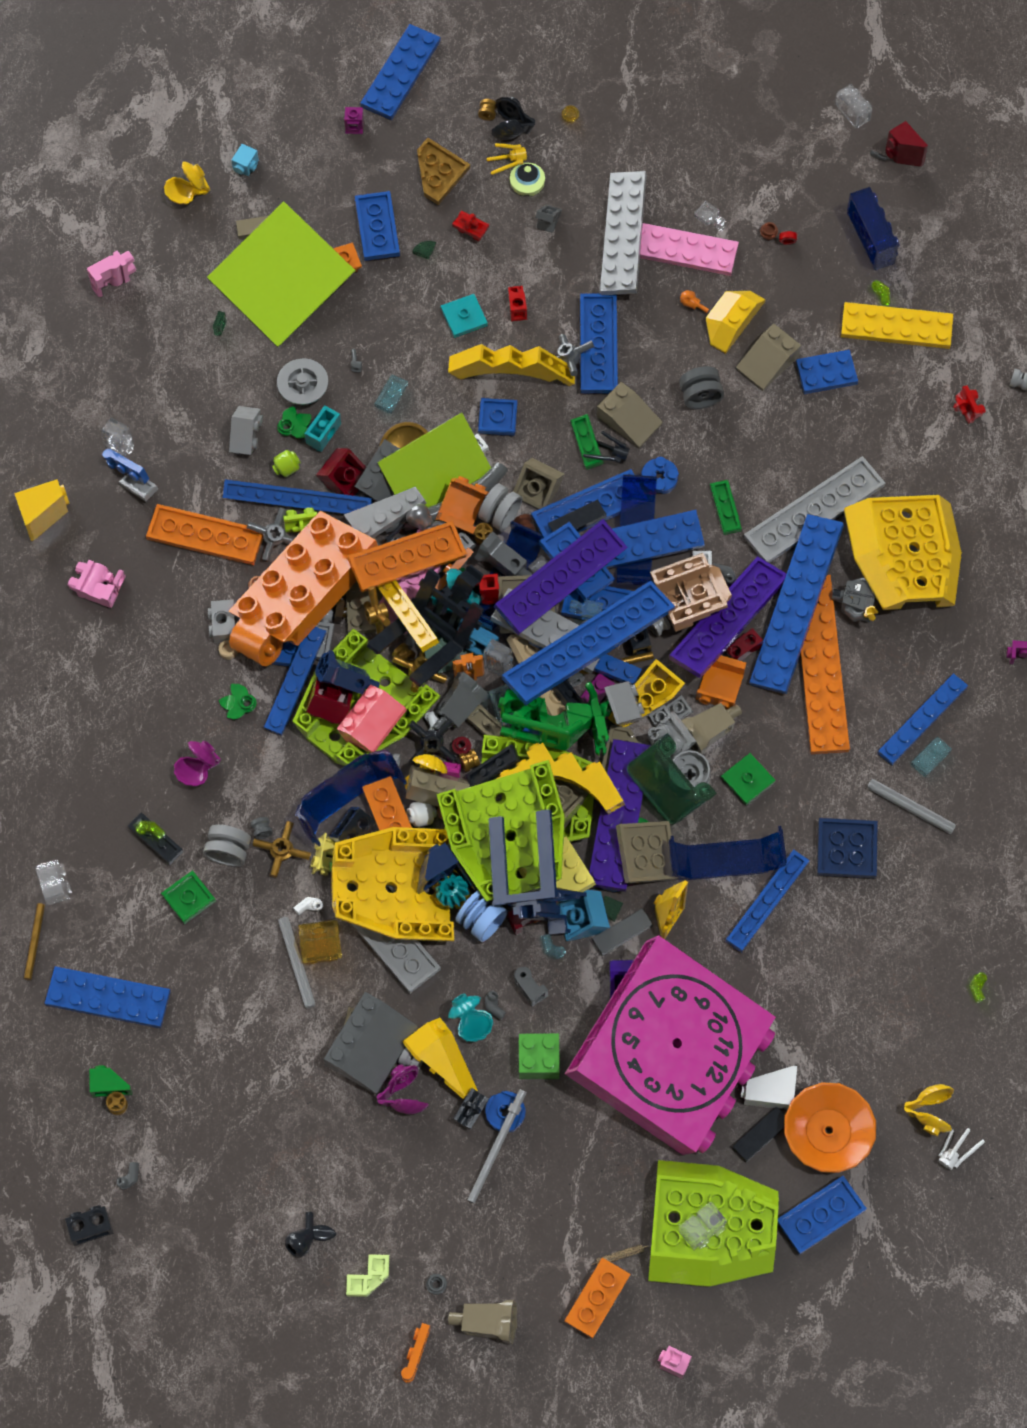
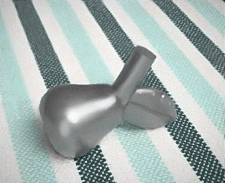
(420, 517)

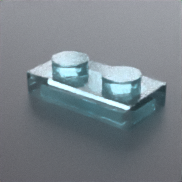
(391, 394)
(931, 756)

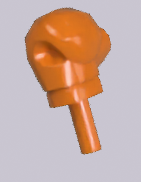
(690, 300)

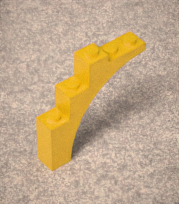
(566, 768)

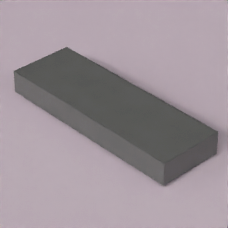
(622, 932)

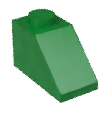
(105, 1081)

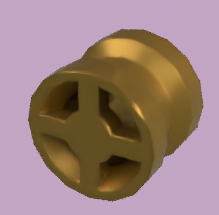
(487, 109)
(482, 529)
(403, 652)
(469, 760)
(114, 1100)

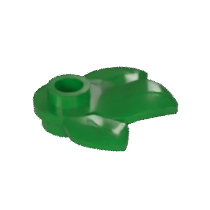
(297, 422)
(235, 702)

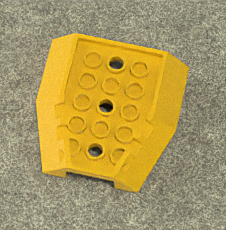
(882, 551)
(392, 859)

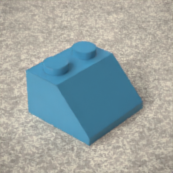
(585, 915)

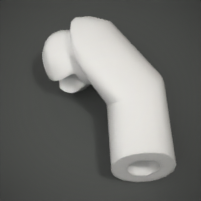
(432, 718)
(308, 904)

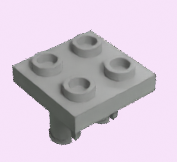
(676, 729)

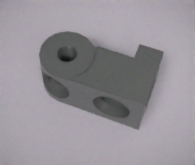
(529, 987)

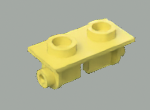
(320, 861)

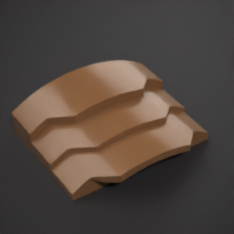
(693, 588)

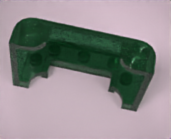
(665, 783)

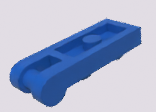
(125, 465)

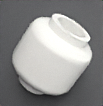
(421, 814)

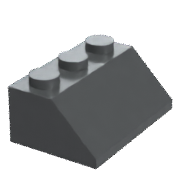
(373, 480)

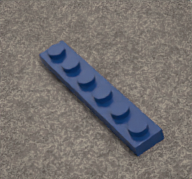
(614, 668)
(294, 681)
(922, 719)
(767, 901)

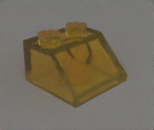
(320, 941)

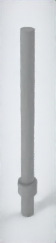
(514, 1109)

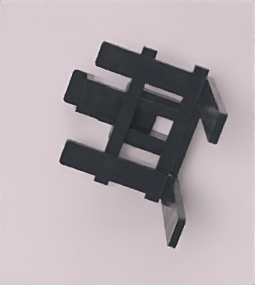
(463, 615)

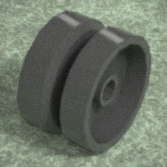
(701, 387)

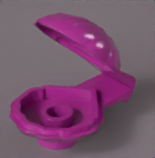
(195, 770)
(401, 1078)

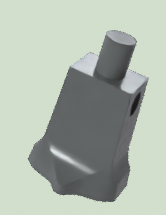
(501, 557)
(460, 700)

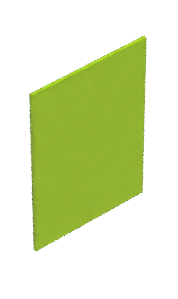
(435, 460)

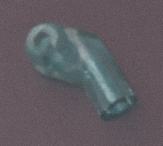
(554, 951)

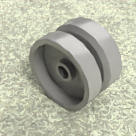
(500, 507)
(227, 845)

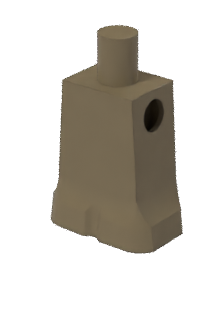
(711, 725)
(488, 1320)

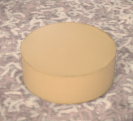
(226, 651)

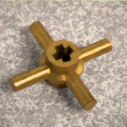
(376, 612)
(415, 664)
(285, 854)

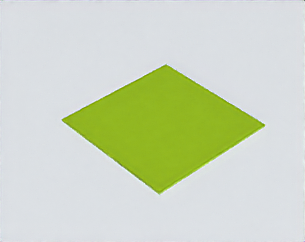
(281, 274)

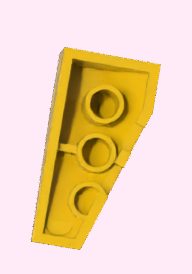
(655, 688)
(670, 906)
(439, 1050)

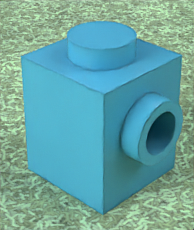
(245, 160)

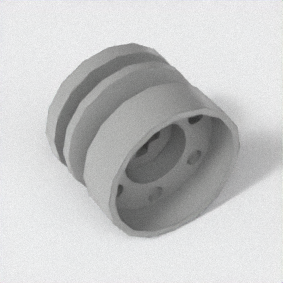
(693, 764)

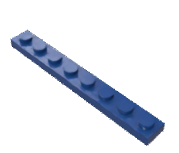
(293, 497)

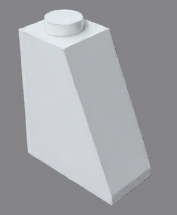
(771, 1089)

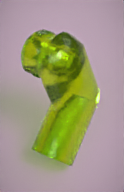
(144, 826)
(976, 986)

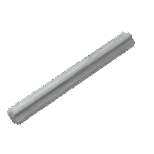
(911, 806)
(297, 963)

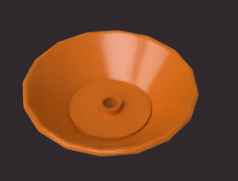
(833, 1108)

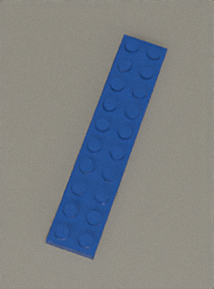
(796, 604)
(587, 642)

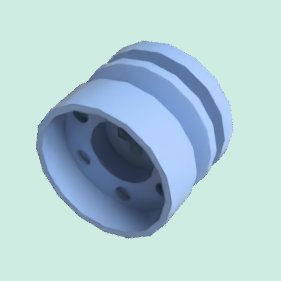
(482, 915)

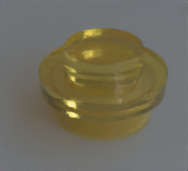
(570, 114)

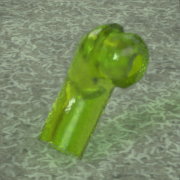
(882, 290)

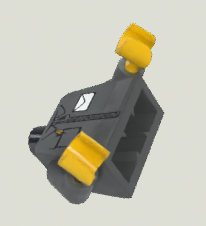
(857, 600)

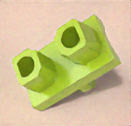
(297, 522)

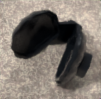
(517, 122)

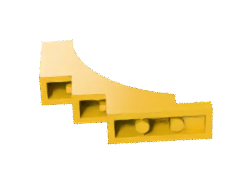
(509, 360)

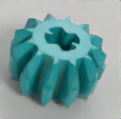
(452, 891)

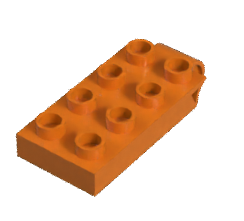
(297, 589)

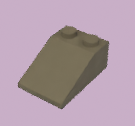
(769, 357)
(628, 415)
(571, 798)

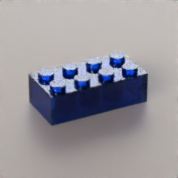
(873, 228)

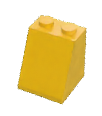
(42, 506)

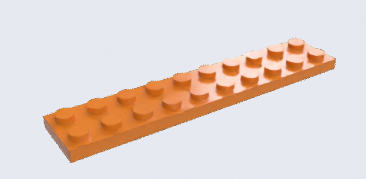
(824, 680)

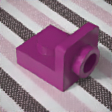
(1016, 648)

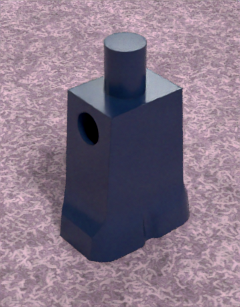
(343, 674)

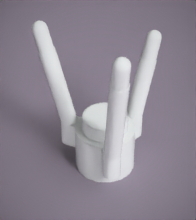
(950, 1158)

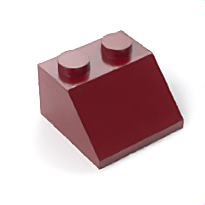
(906, 146)
(342, 472)
(329, 702)

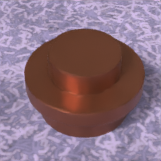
(769, 231)

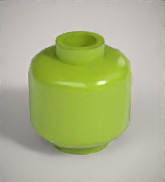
(286, 463)

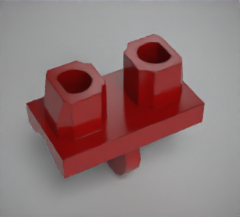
(470, 225)
(967, 404)

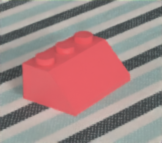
(371, 719)

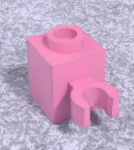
(674, 1361)

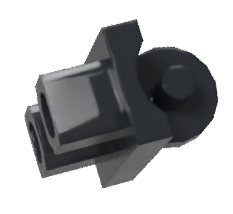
(470, 1108)

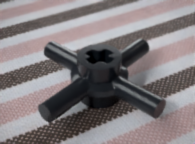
(433, 734)

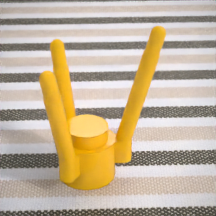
(517, 155)

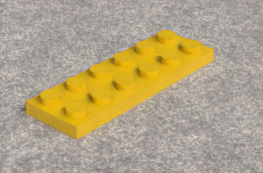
(897, 325)

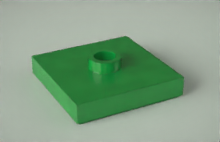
(748, 779)
(188, 897)

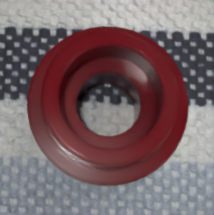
(465, 749)

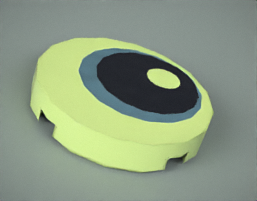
(527, 179)

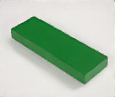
(586, 440)
(725, 507)

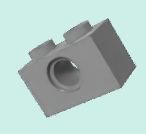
(218, 612)

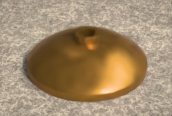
(404, 433)

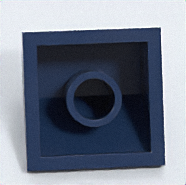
(437, 863)

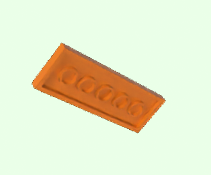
(204, 534)
(407, 556)

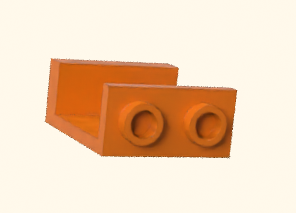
(462, 504)
(722, 682)

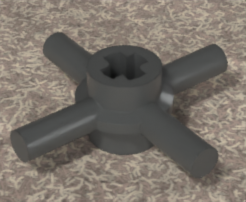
(570, 353)
(267, 534)

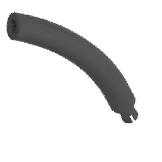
(489, 480)

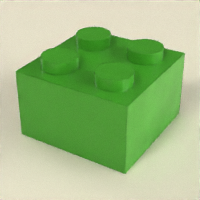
(539, 1056)

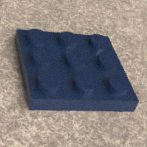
(847, 848)

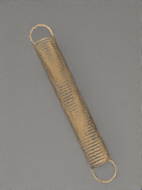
(624, 1253)

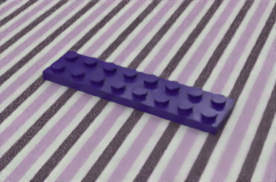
(560, 577)
(716, 632)
(606, 858)

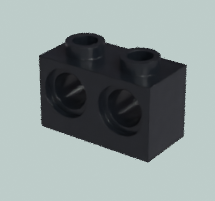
(349, 825)
(90, 1230)

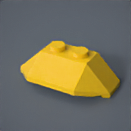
(731, 317)

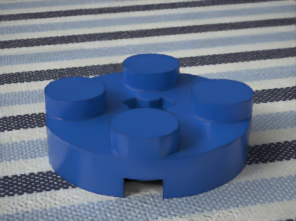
(669, 472)
(501, 1101)

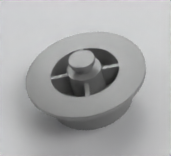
(302, 381)

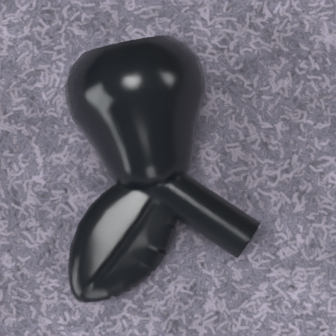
(300, 1241)

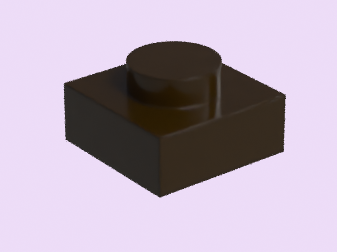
(339, 612)

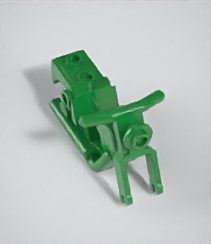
(559, 730)

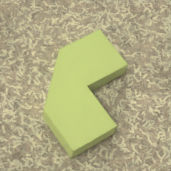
(365, 1284)

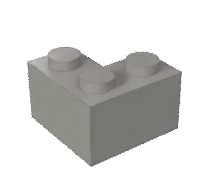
(244, 425)

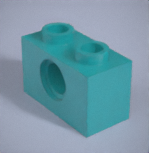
(323, 428)

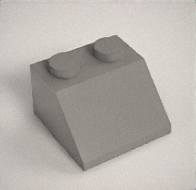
(624, 703)

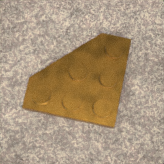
(439, 170)

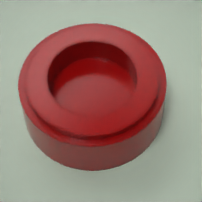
(788, 237)

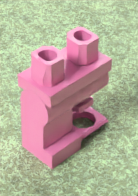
(111, 270)
(91, 582)

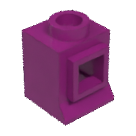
(354, 116)

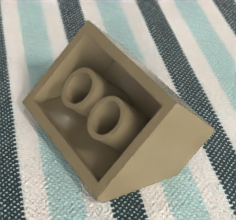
(425, 784)

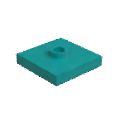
(464, 315)

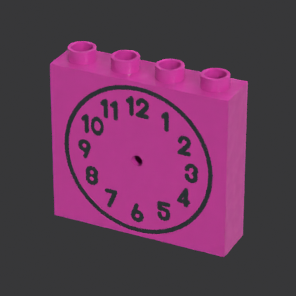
(672, 1047)

